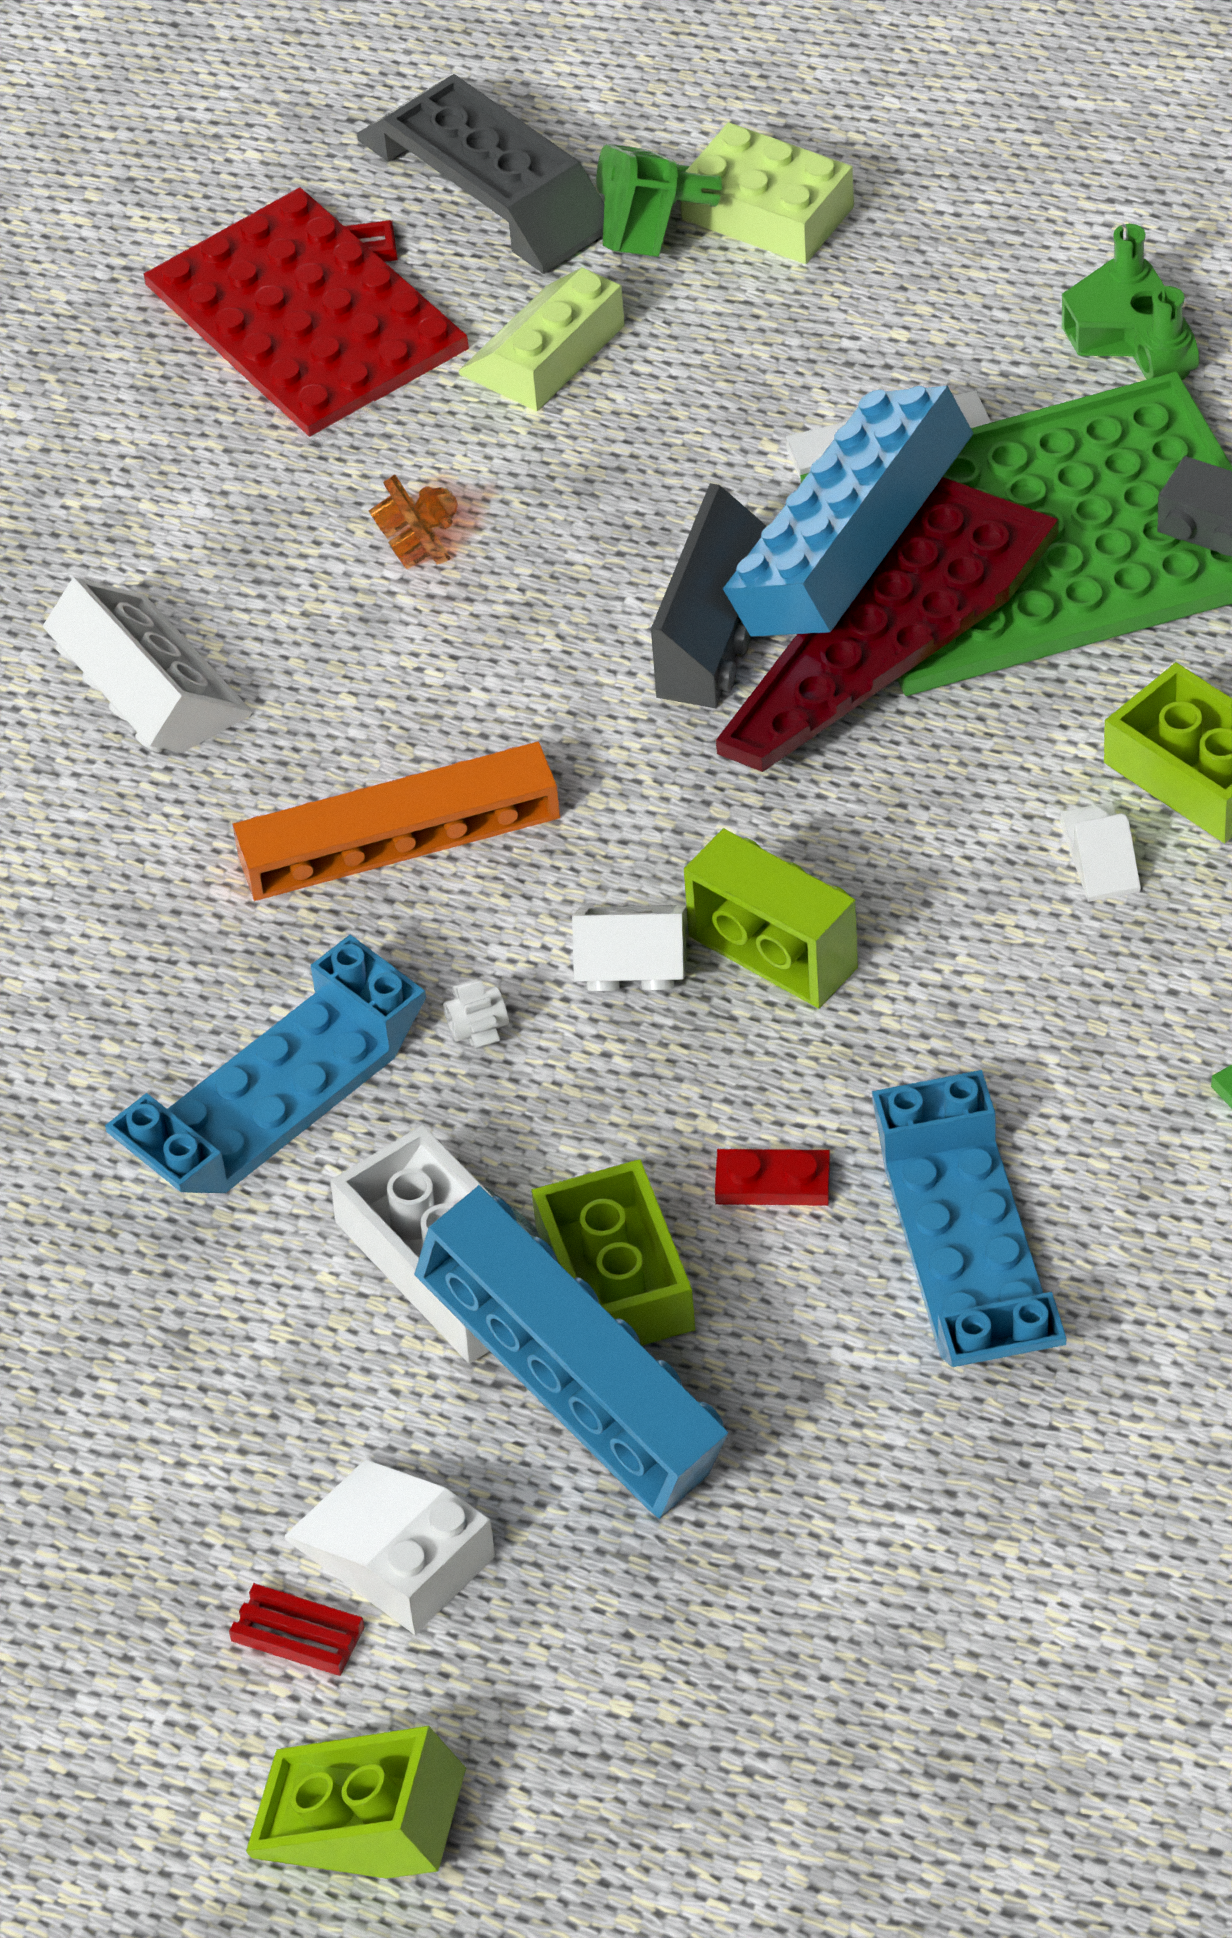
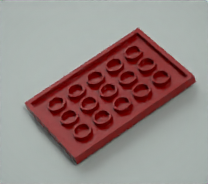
(306, 311)

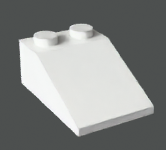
(396, 1541)

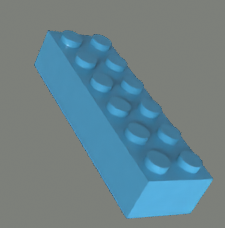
(848, 511)
(570, 1351)

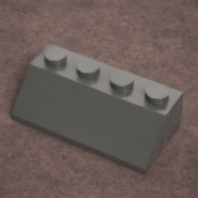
(696, 624)

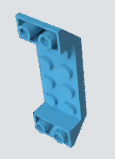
(280, 1078)
(962, 1221)

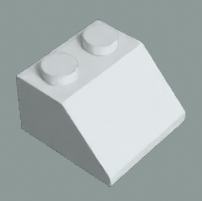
(629, 945)

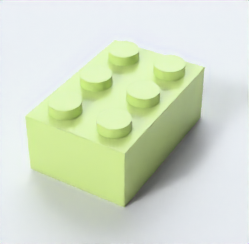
(771, 193)

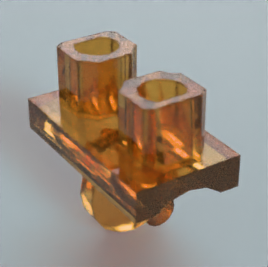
(432, 510)

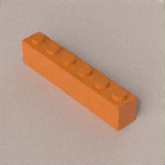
(396, 820)

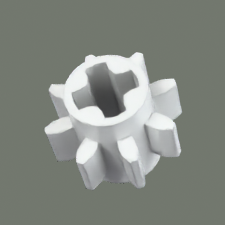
(476, 1013)

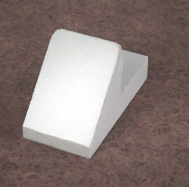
(1101, 850)

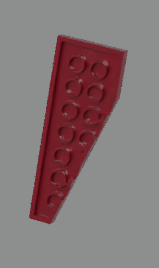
(939, 579)

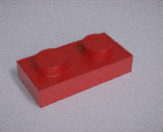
(772, 1177)

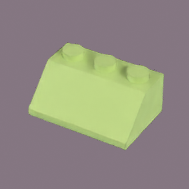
(549, 339)

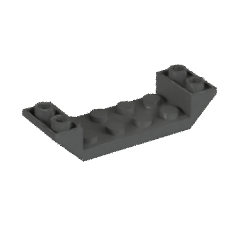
(499, 163)

